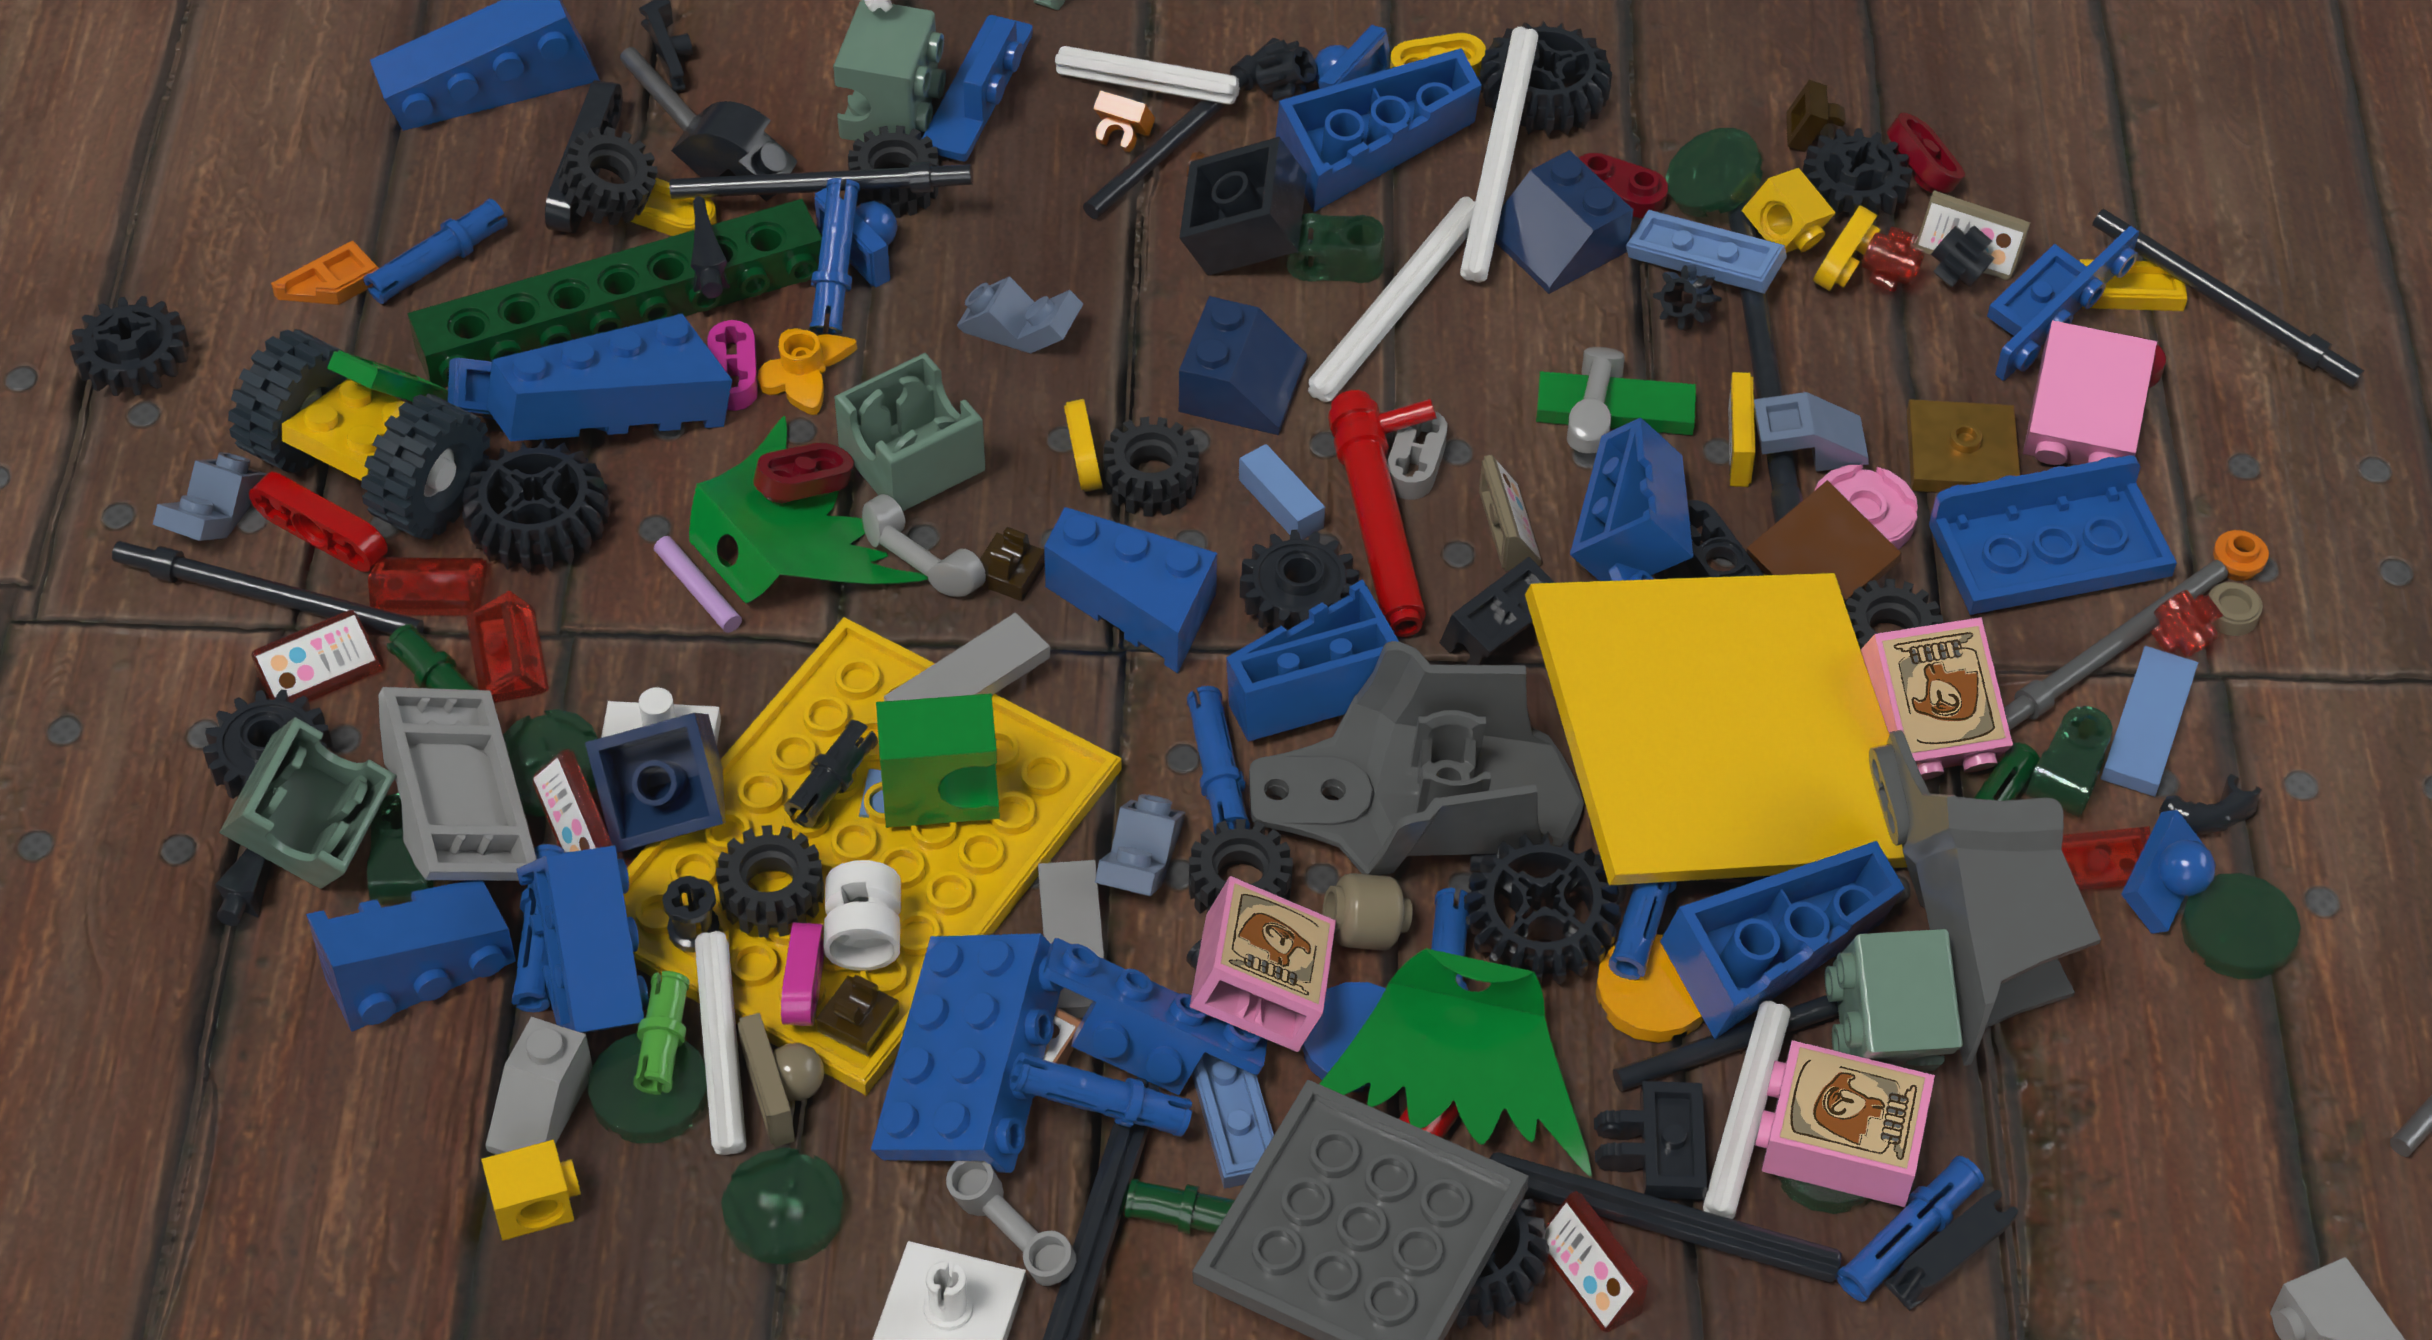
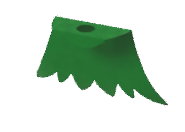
(780, 537)
(1463, 1047)

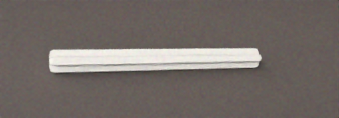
(1499, 155)
(1392, 302)

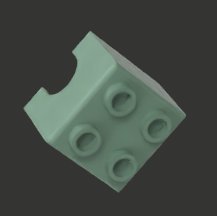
(891, 68)
(909, 434)
(307, 805)
(1896, 999)

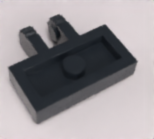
(1671, 1140)

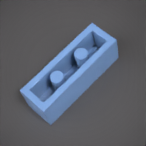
(1281, 492)

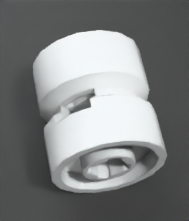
(862, 915)

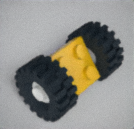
(404, 453)

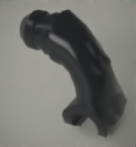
(2211, 818)

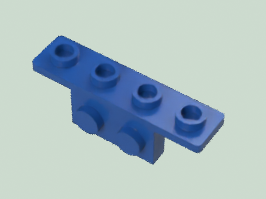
(978, 86)
(2054, 291)
(1144, 1023)

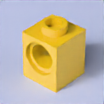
(1789, 211)
(530, 1189)

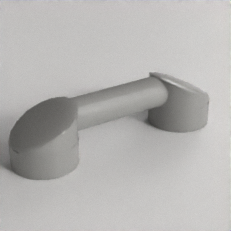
(1590, 416)
(953, 576)
(980, 1193)

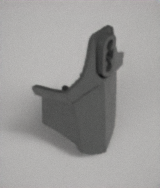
(1423, 768)
(1994, 883)

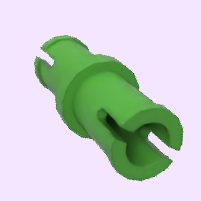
(661, 1033)

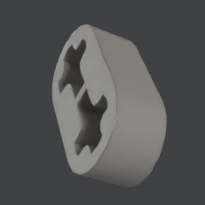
(1426, 456)

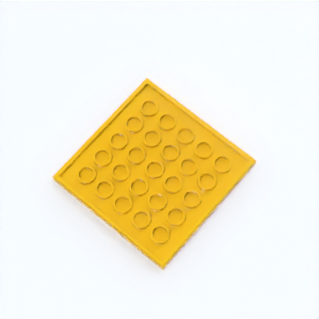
(1715, 722)

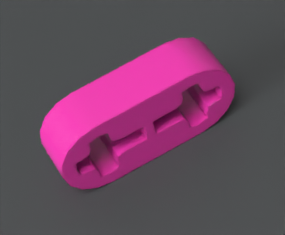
(740, 364)
(802, 974)

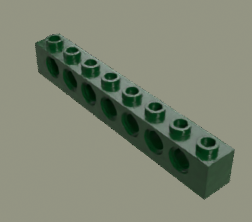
(617, 291)

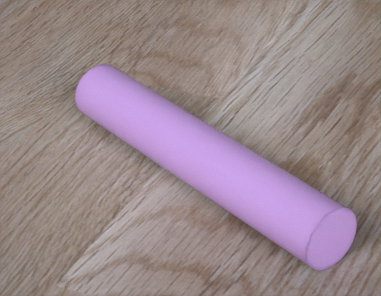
(697, 584)

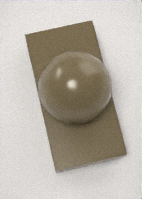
(778, 1077)

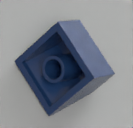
(1563, 222)
(1240, 368)
(659, 781)

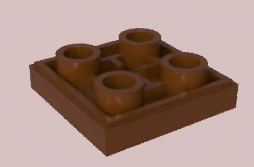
(1826, 537)

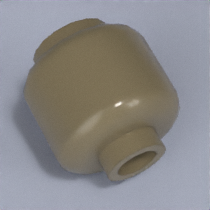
(1367, 911)

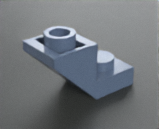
(1013, 319)
(1812, 423)
(214, 499)
(1141, 845)

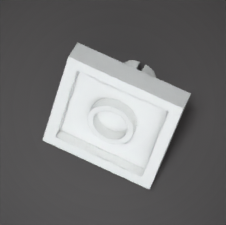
(950, 1297)

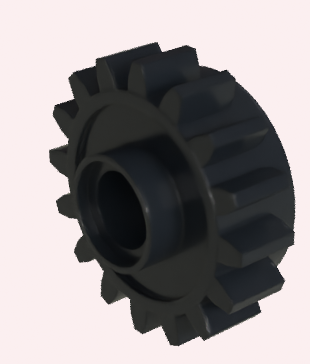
(1294, 577)
(246, 732)

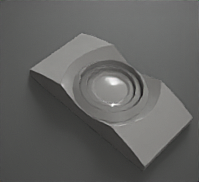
(454, 784)

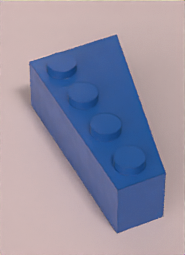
(484, 62)
(1376, 122)
(610, 381)
(1776, 931)

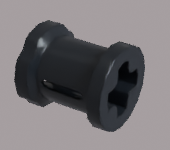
(682, 918)

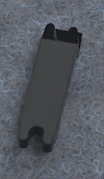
(669, 49)
(1950, 1250)

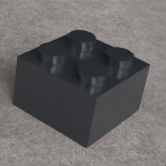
(1243, 206)

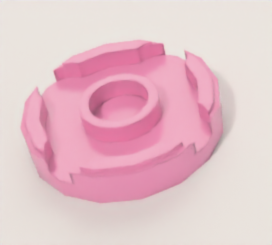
(1880, 498)

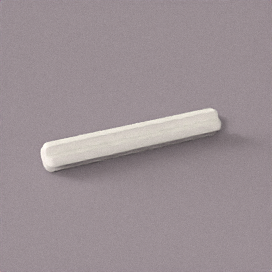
(1147, 75)
(720, 1043)
(1746, 1110)

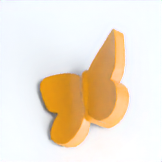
(802, 365)

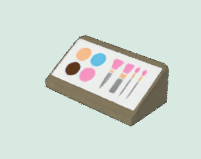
(2005, 231)
(1506, 515)

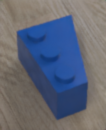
(1634, 505)
(1133, 579)
(1309, 669)
(587, 939)
(410, 950)

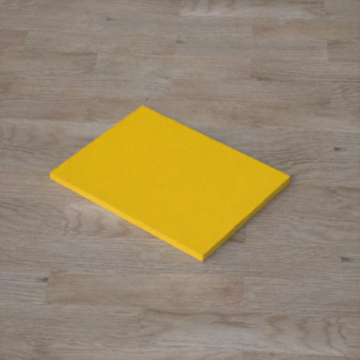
(951, 874)

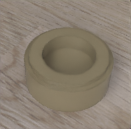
(2239, 607)

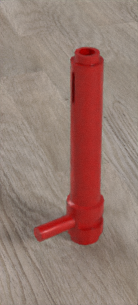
(1363, 449)

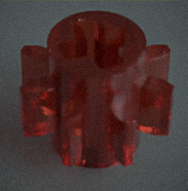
(1893, 259)
(2186, 623)

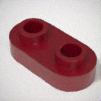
(1928, 156)
(1636, 185)
(802, 472)

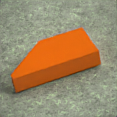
(329, 278)

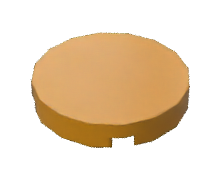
(1651, 1006)

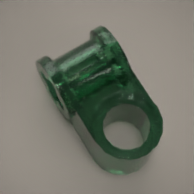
(1341, 247)
(2073, 759)
(390, 866)

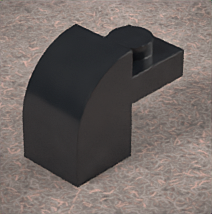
(732, 139)

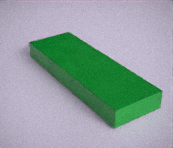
(383, 377)
(1663, 405)

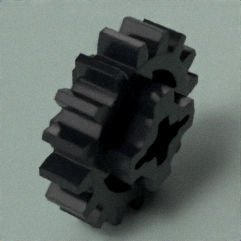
(1858, 172)
(129, 346)

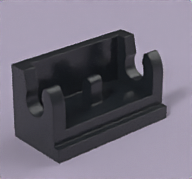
(1494, 614)

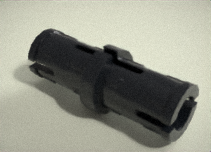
(831, 773)

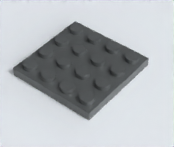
(1359, 1225)

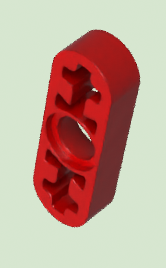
(318, 521)

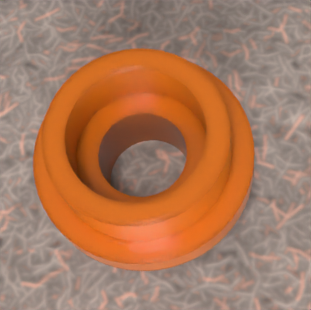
(2241, 553)

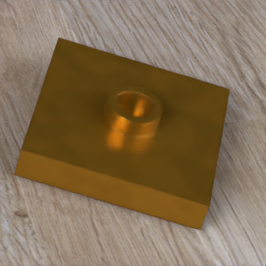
(1960, 443)

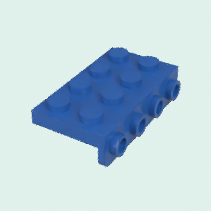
(2049, 534)
(967, 1024)

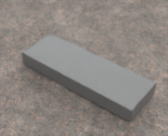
(980, 665)
(1071, 914)

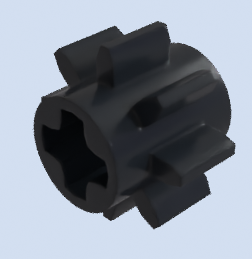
(1285, 70)
(1962, 256)
(1672, 297)

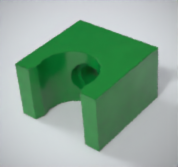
(938, 760)

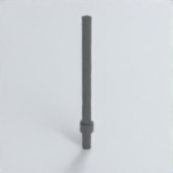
(2039, 696)

